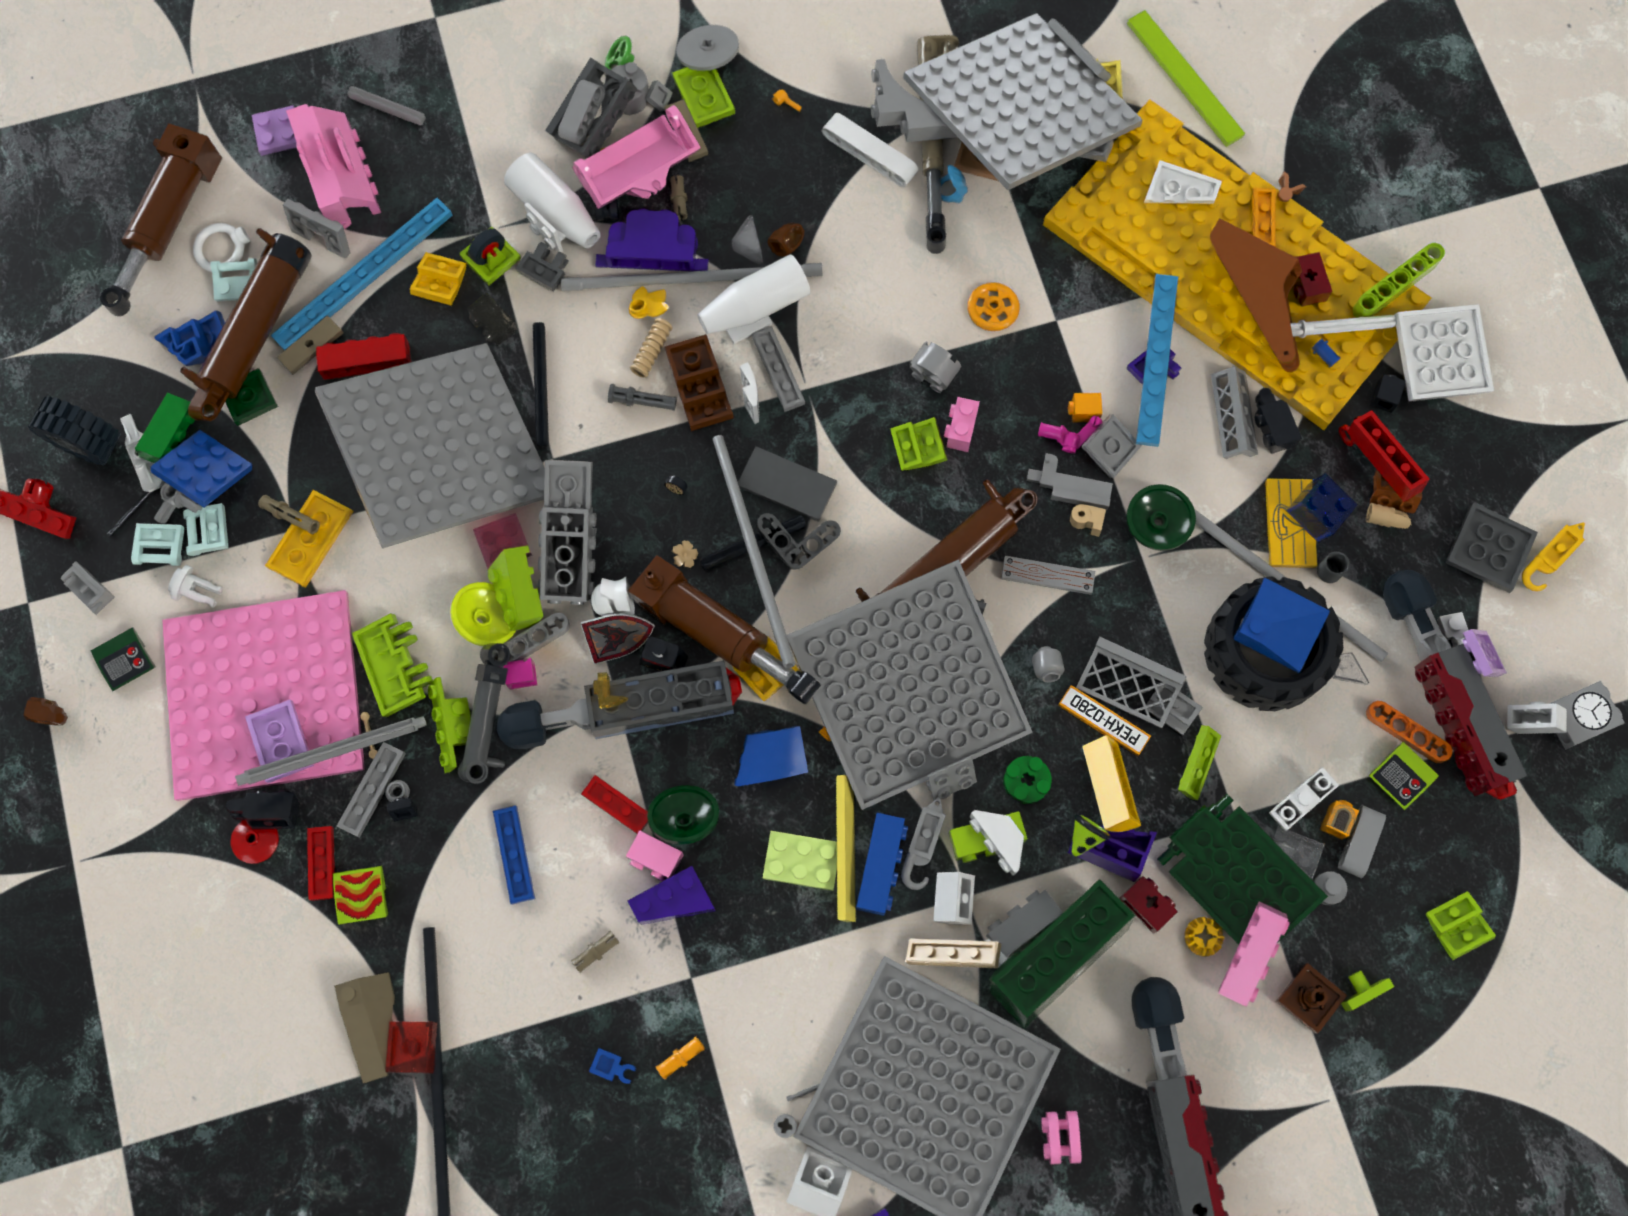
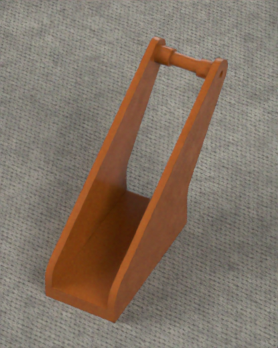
(1264, 281)

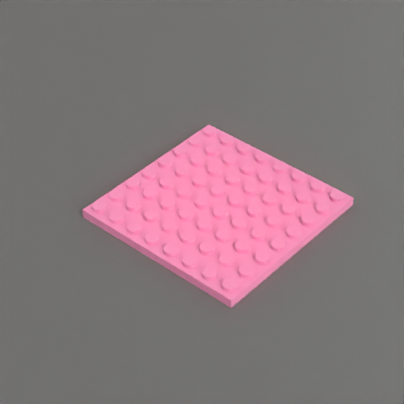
(245, 662)

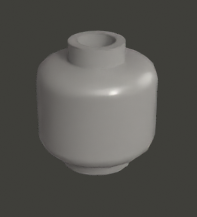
(1048, 664)

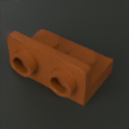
(1386, 496)

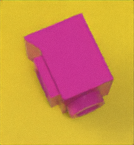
(521, 674)

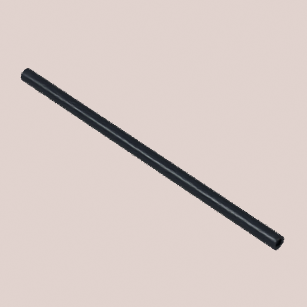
(437, 1085)

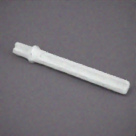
(1304, 328)

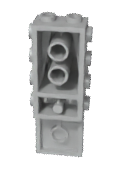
(567, 533)

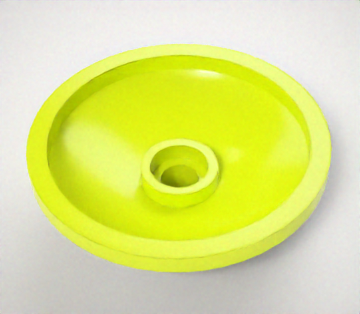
(479, 602)

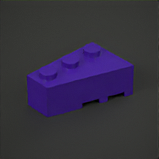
(1121, 854)
(672, 898)

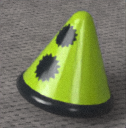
(1086, 835)

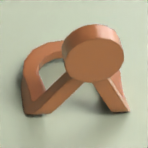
(1285, 192)

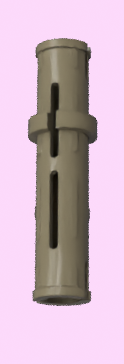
(270, 505)

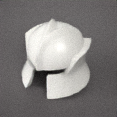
(612, 597)

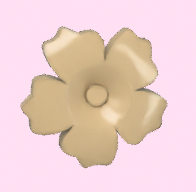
(685, 554)

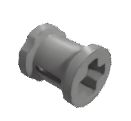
(789, 1132)

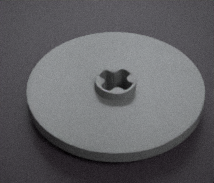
(707, 47)

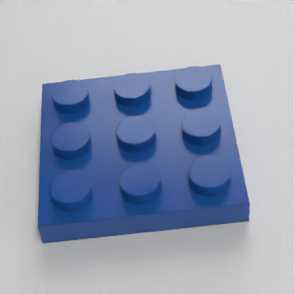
(201, 468)

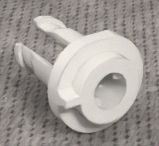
(184, 584)

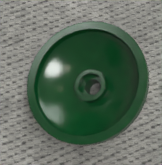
(1162, 504)
(683, 806)

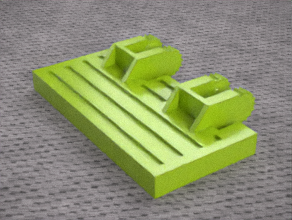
(386, 662)

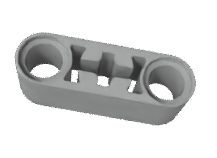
(581, 112)
(1362, 842)

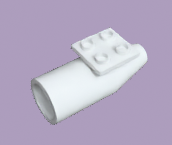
(550, 204)
(749, 301)

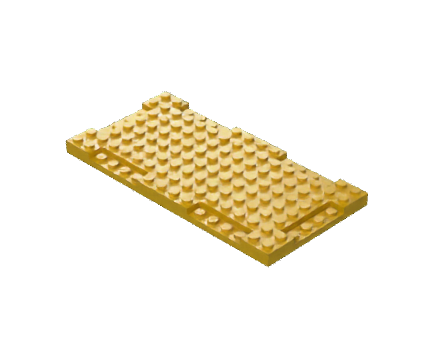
(1138, 239)

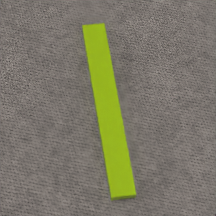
(1185, 78)

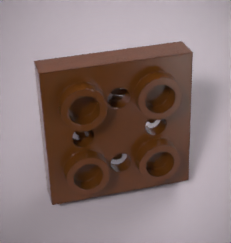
(1326, 996)

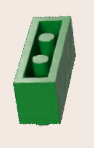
(165, 429)

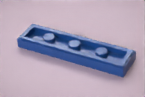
(514, 855)

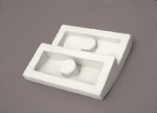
(750, 392)

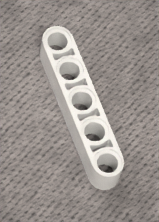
(870, 150)

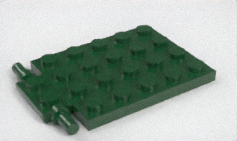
(1235, 867)

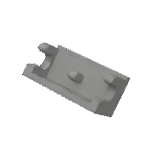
(87, 588)

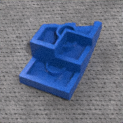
(193, 339)
(772, 756)

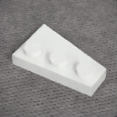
(1181, 185)

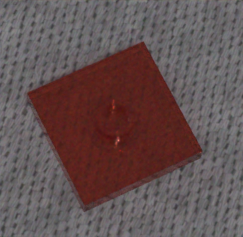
(411, 1047)

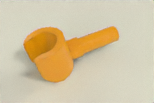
(781, 96)

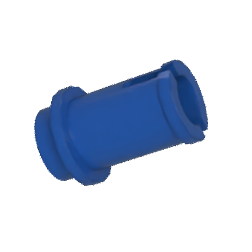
(1326, 353)

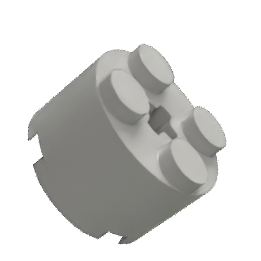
(636, 77)
(934, 366)

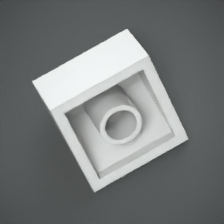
(819, 1184)

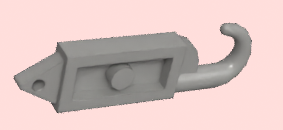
(923, 842)

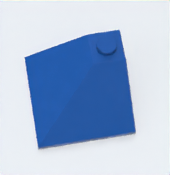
(1281, 625)

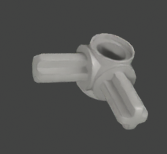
(173, 499)

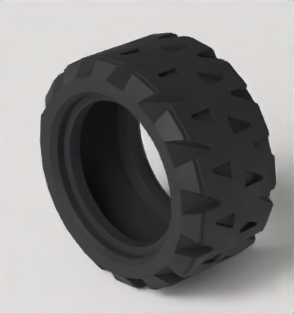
(1253, 687)

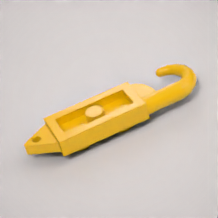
(1554, 554)

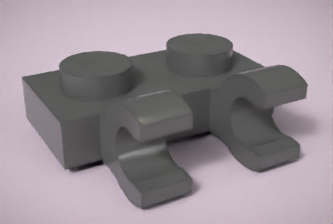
(541, 271)

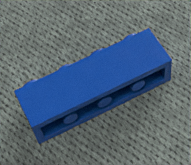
(880, 864)

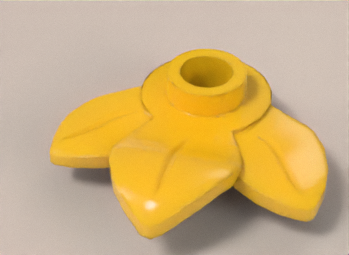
(647, 304)

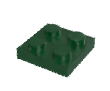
(252, 399)

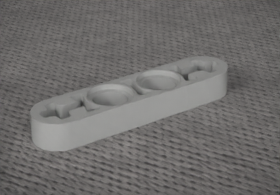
(527, 637)

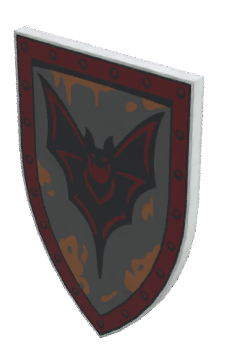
(615, 635)

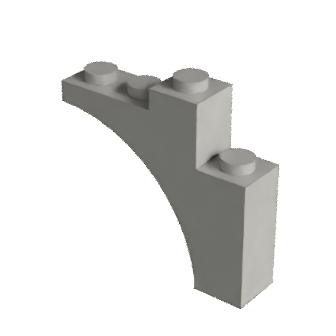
(898, 107)

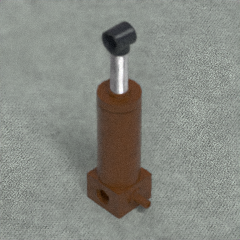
(184, 163)
(669, 597)

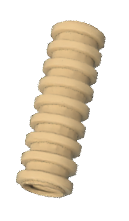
(651, 347)

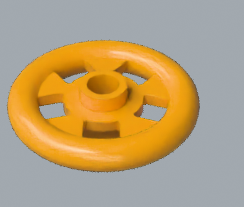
(994, 323)

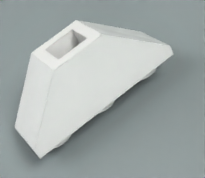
(1303, 799)
(1001, 837)

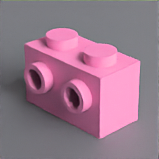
(962, 425)
(654, 855)

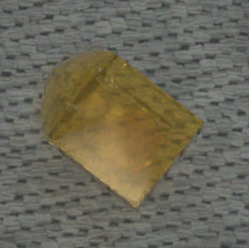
(602, 689)

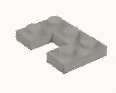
(306, 222)

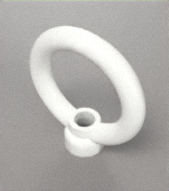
(238, 236)

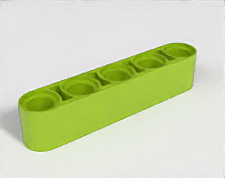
(1405, 275)

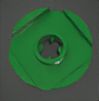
(1021, 791)

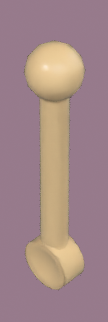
(364, 717)

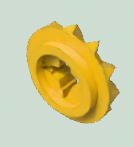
(1196, 944)

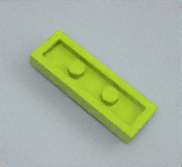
(1199, 762)

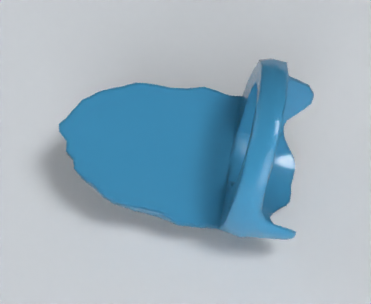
(958, 181)

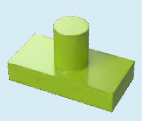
(1364, 990)

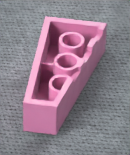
(1253, 954)

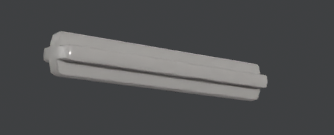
(386, 105)

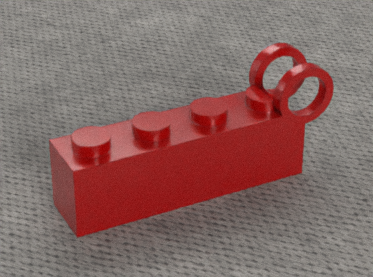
(1385, 455)

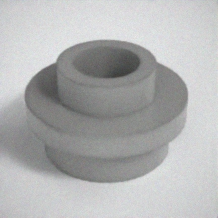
(392, 786)

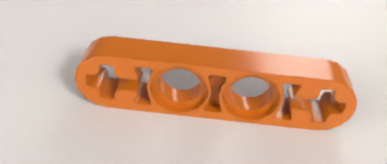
(1410, 729)

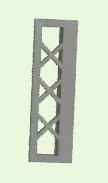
(1242, 412)

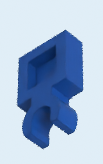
(608, 1065)

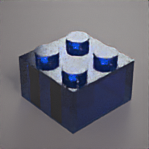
(1322, 507)

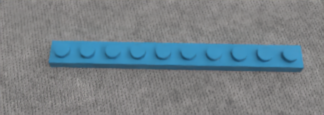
(363, 273)

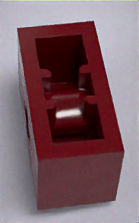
(1313, 282)
(1136, 899)

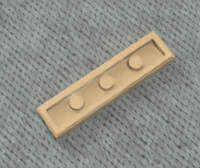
(953, 953)

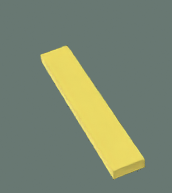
(845, 850)

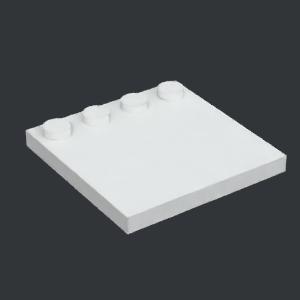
(1443, 352)

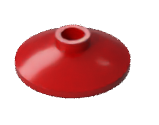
(258, 851)

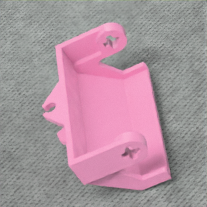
(637, 161)
(333, 162)

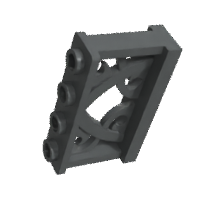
(611, 107)

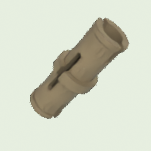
(678, 196)
(595, 951)

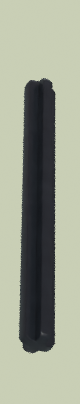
(540, 384)

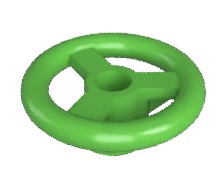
(622, 55)

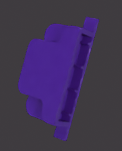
(652, 243)

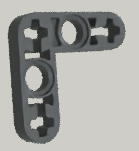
(791, 546)

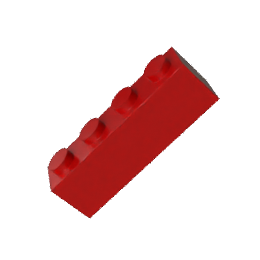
(362, 356)

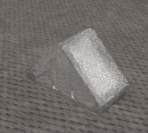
(746, 241)

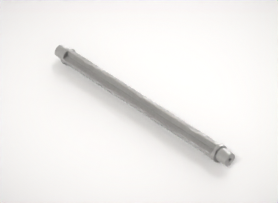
(330, 751)

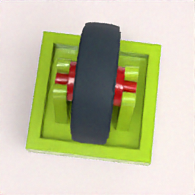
(490, 255)

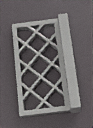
(1140, 664)

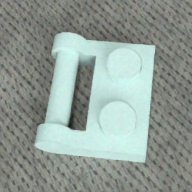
(230, 287)
(212, 529)
(157, 536)

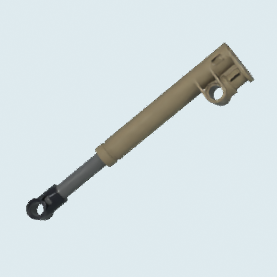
(932, 150)

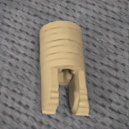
(1387, 516)

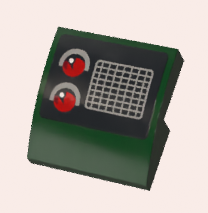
(122, 659)

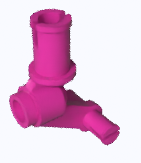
(1070, 440)

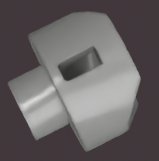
(1333, 886)

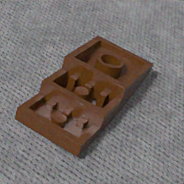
(699, 382)

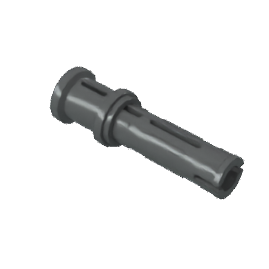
(631, 396)

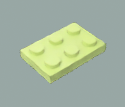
(801, 860)

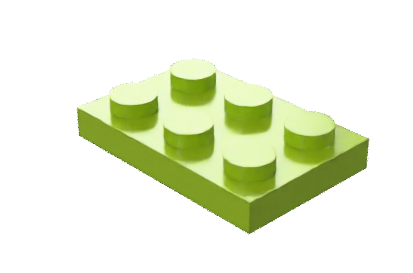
(703, 95)

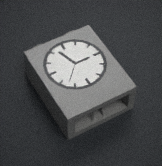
(1588, 714)

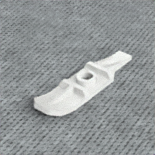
(148, 481)

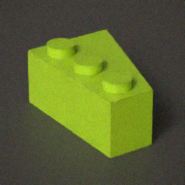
(514, 588)

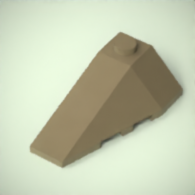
(367, 1013)

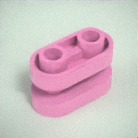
(1051, 1126)

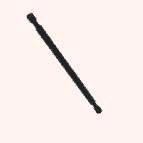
(129, 513)

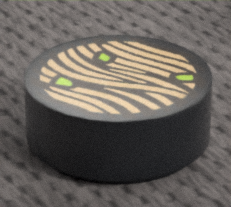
(676, 485)

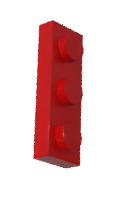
(616, 804)
(320, 863)

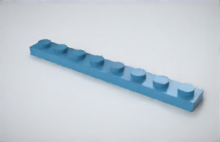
(1157, 360)

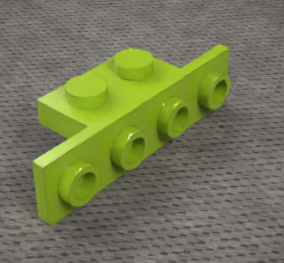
(452, 723)

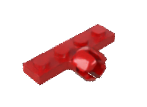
(34, 508)

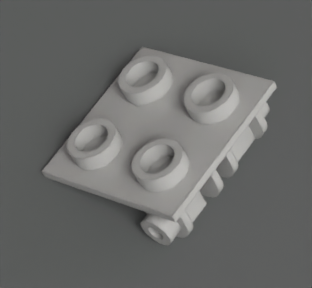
(952, 778)

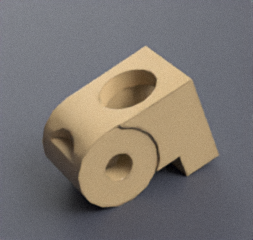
(1088, 517)

